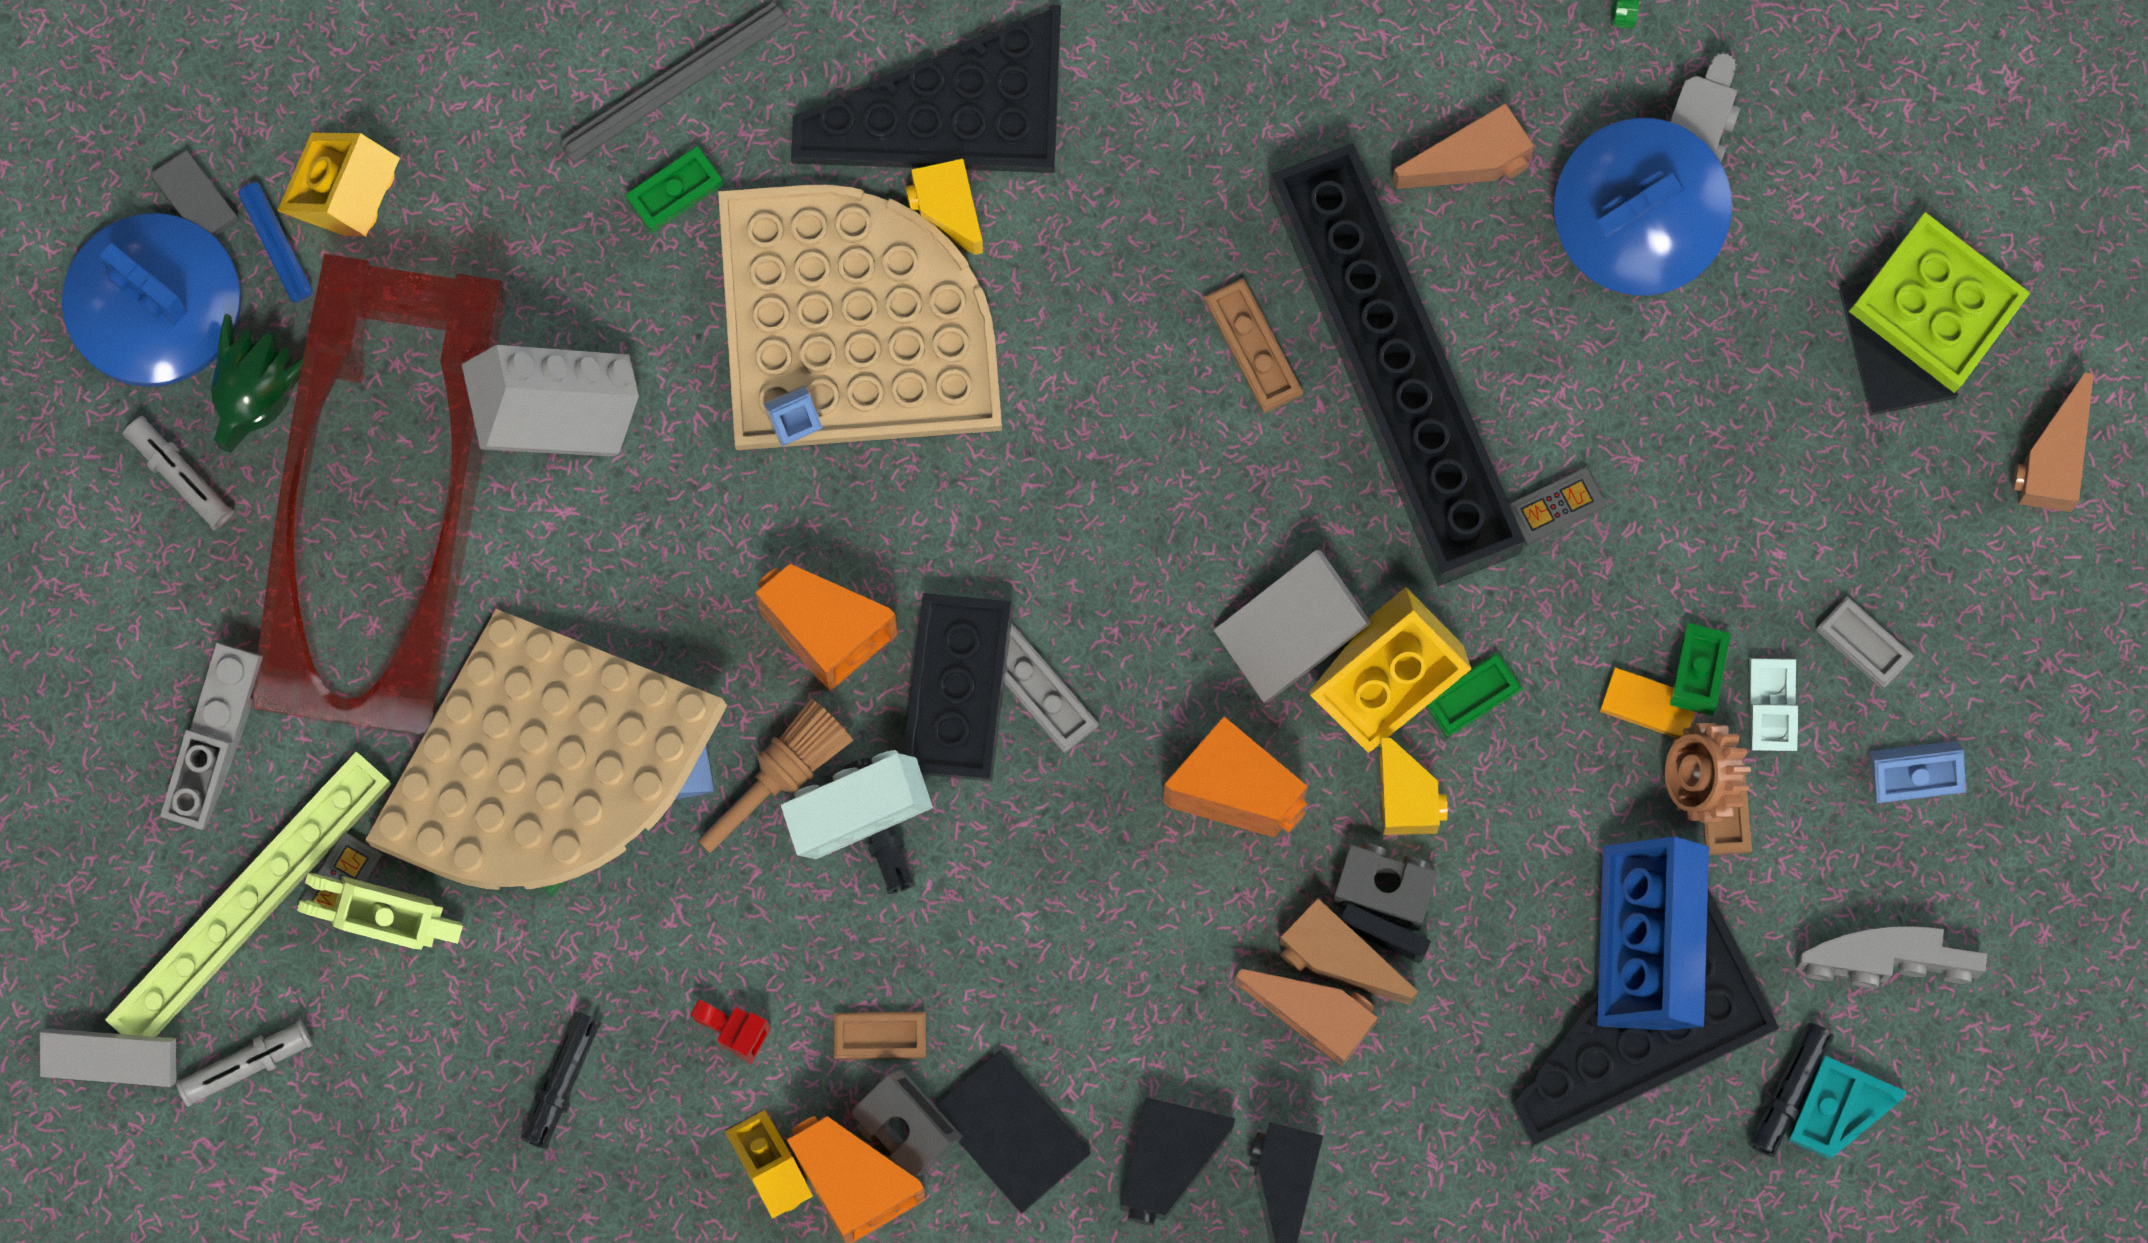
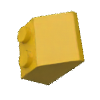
(339, 183)

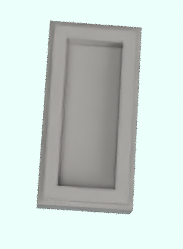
(1865, 643)

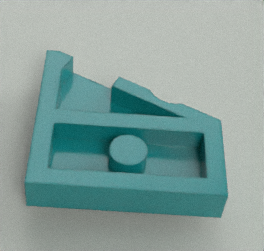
(1841, 1108)

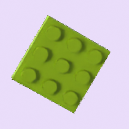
(1939, 302)

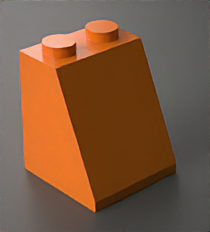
(824, 622)
(1237, 784)
(851, 1178)

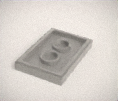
(1292, 626)

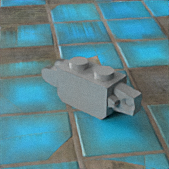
(1707, 104)

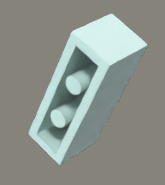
(856, 804)

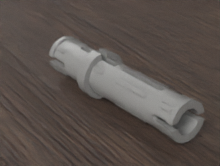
(143, 437)
(294, 1039)

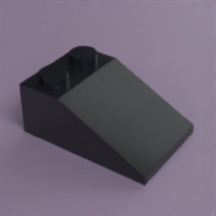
(1284, 1178)

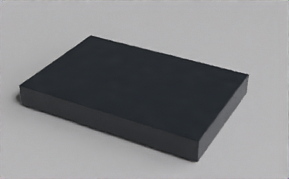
(1887, 375)
(1012, 1132)

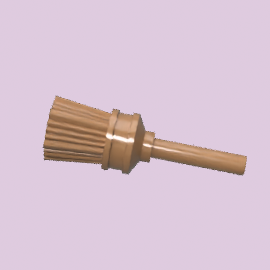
(785, 765)

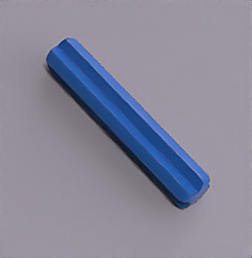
(275, 242)

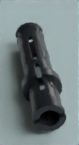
(887, 849)
(554, 1096)
(1783, 1105)

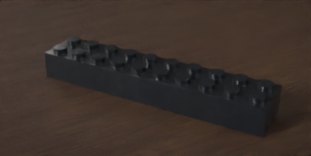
(1396, 365)

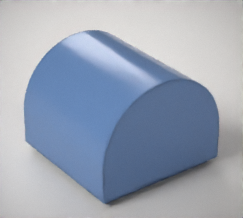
(792, 415)

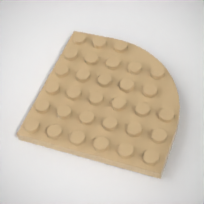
(859, 311)
(543, 761)

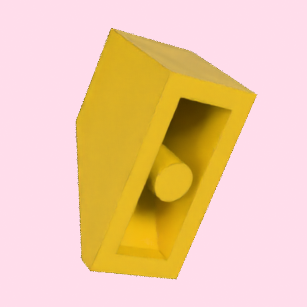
(945, 200)
(1408, 794)
(769, 1164)

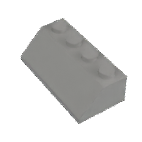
(551, 400)

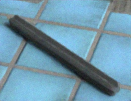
(673, 82)

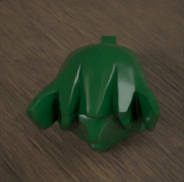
(249, 383)

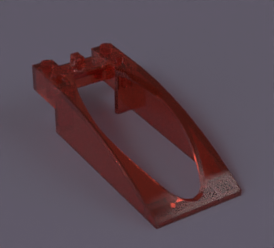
(345, 297)

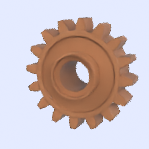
(1706, 772)

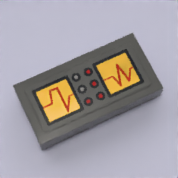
(1557, 506)
(348, 859)

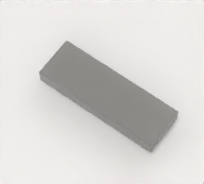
(1045, 695)
(108, 1057)

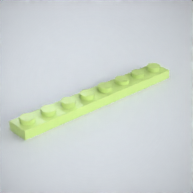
(250, 899)

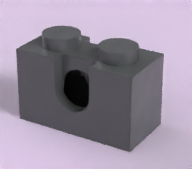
(1403, 906)
(930, 1130)

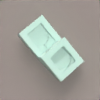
(1773, 704)

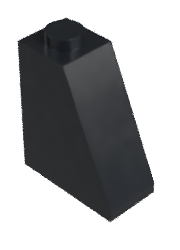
(1169, 1156)

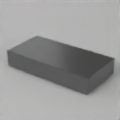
(193, 194)

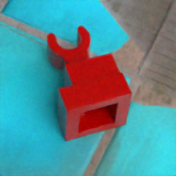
(740, 1032)

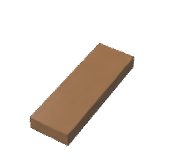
(1253, 346)

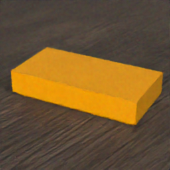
(1645, 704)

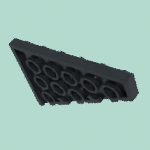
(976, 104)
(1610, 1066)

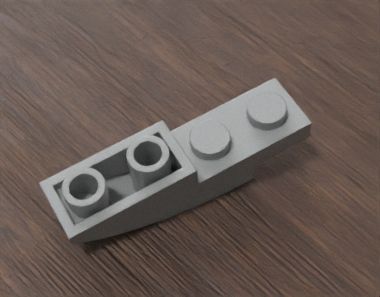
(213, 737)
(1872, 953)

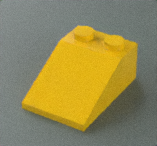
(1390, 671)

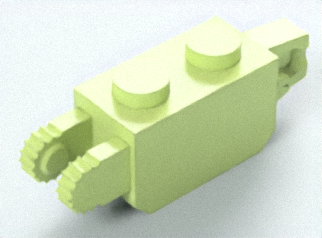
(381, 912)

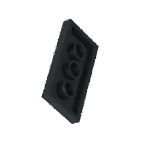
(958, 685)

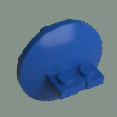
(1643, 206)
(150, 299)

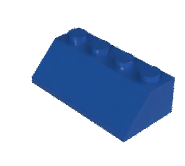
(1653, 934)

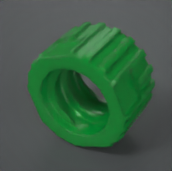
(1624, 13)

